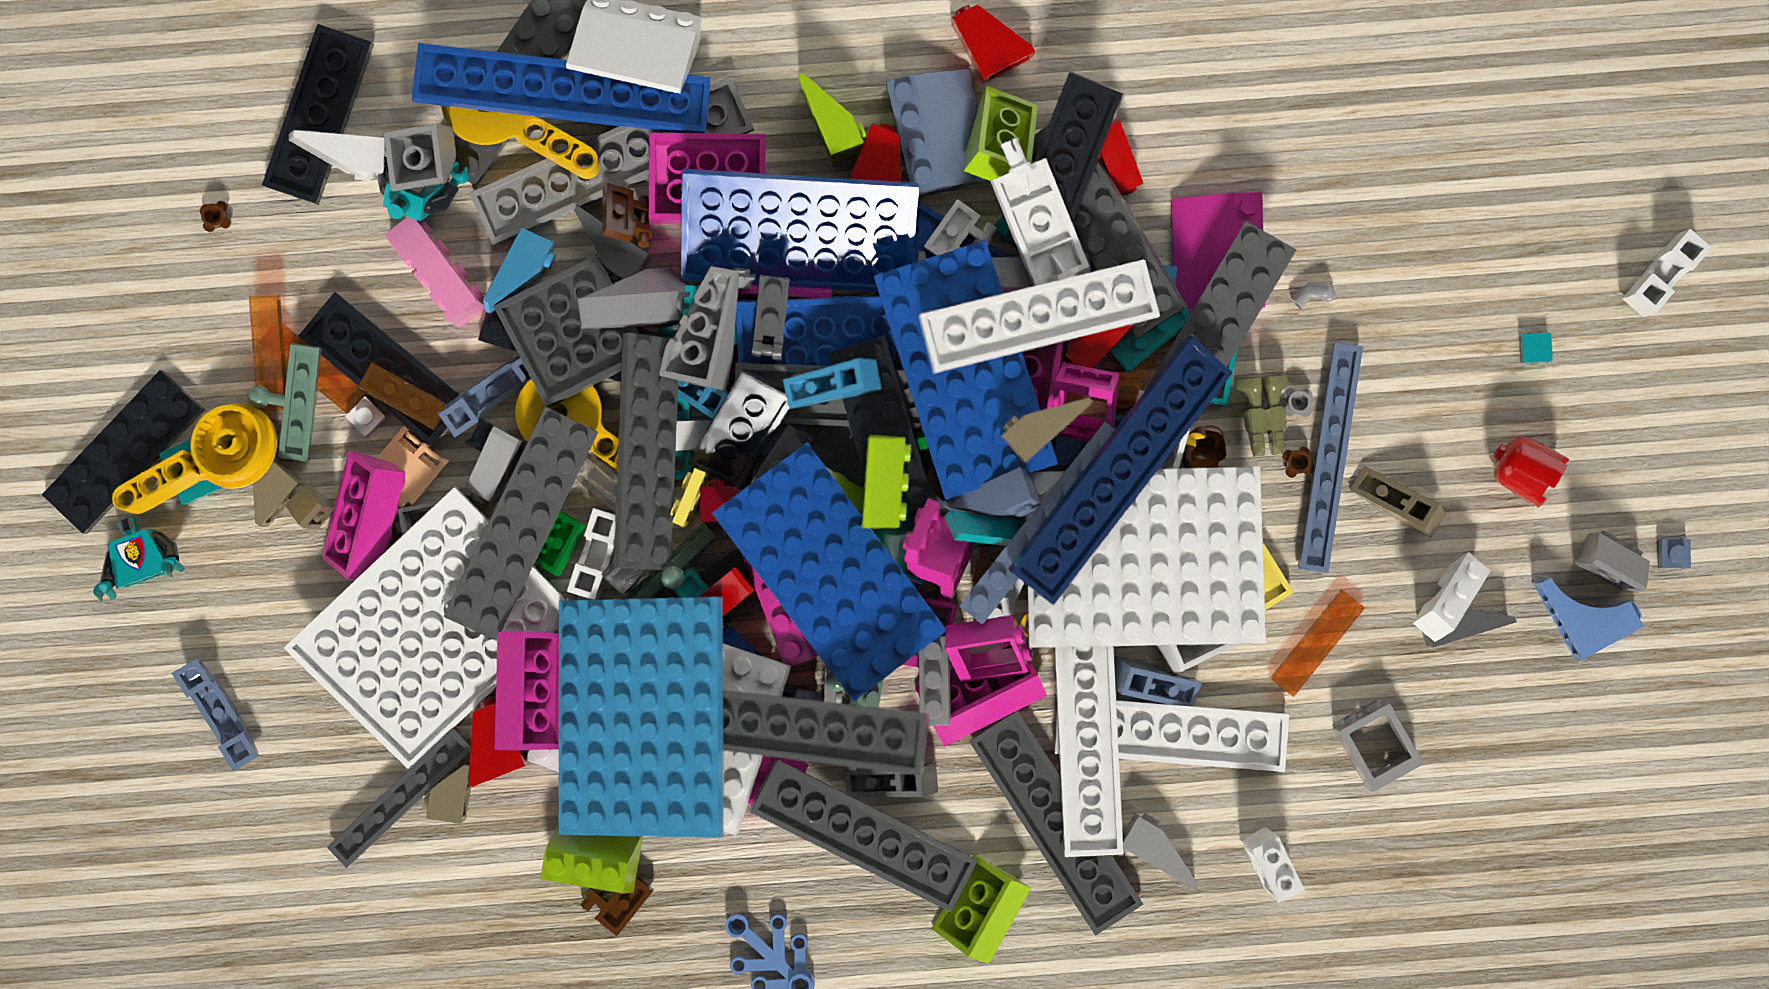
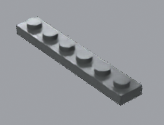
(400, 797)

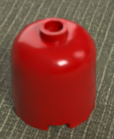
(1528, 468)

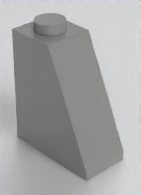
(495, 465)

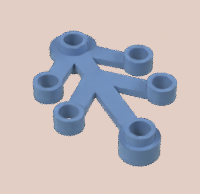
(773, 958)

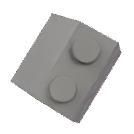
(419, 156)
(1613, 562)

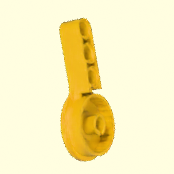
(495, 127)
(582, 407)
(210, 458)

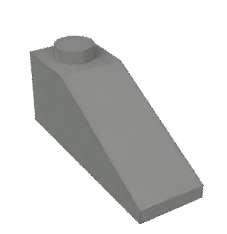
(1152, 845)

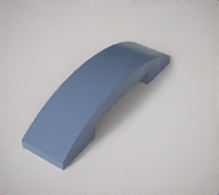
(484, 395)
(218, 712)

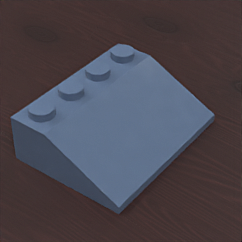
(934, 127)

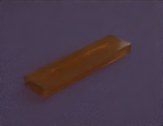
(268, 345)
(331, 381)
(1317, 643)

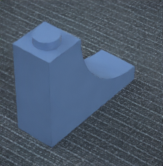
(1587, 627)

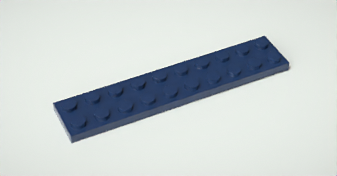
(1120, 470)

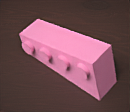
(436, 270)

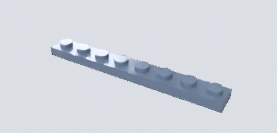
(1330, 457)
(998, 579)

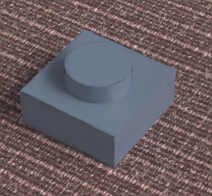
(1674, 553)

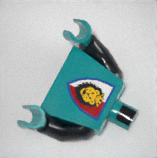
(420, 201)
(136, 558)

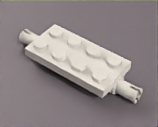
(1038, 218)

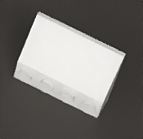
(635, 43)

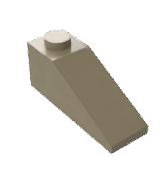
(1038, 428)
(1398, 501)

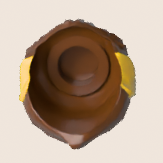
(1204, 448)

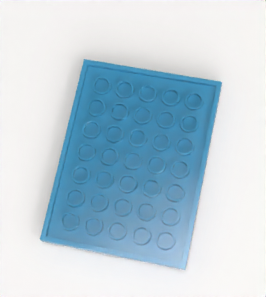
(641, 717)

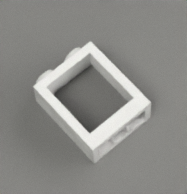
(1269, 861)

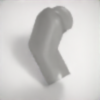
(1314, 290)

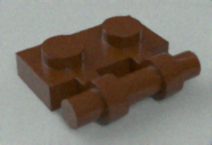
(619, 212)
(620, 907)

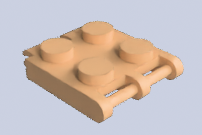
(419, 469)

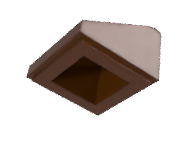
(982, 564)

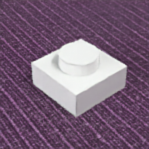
(366, 416)

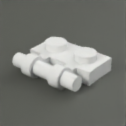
(955, 228)

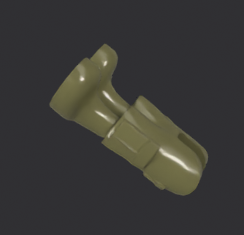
(1268, 420)

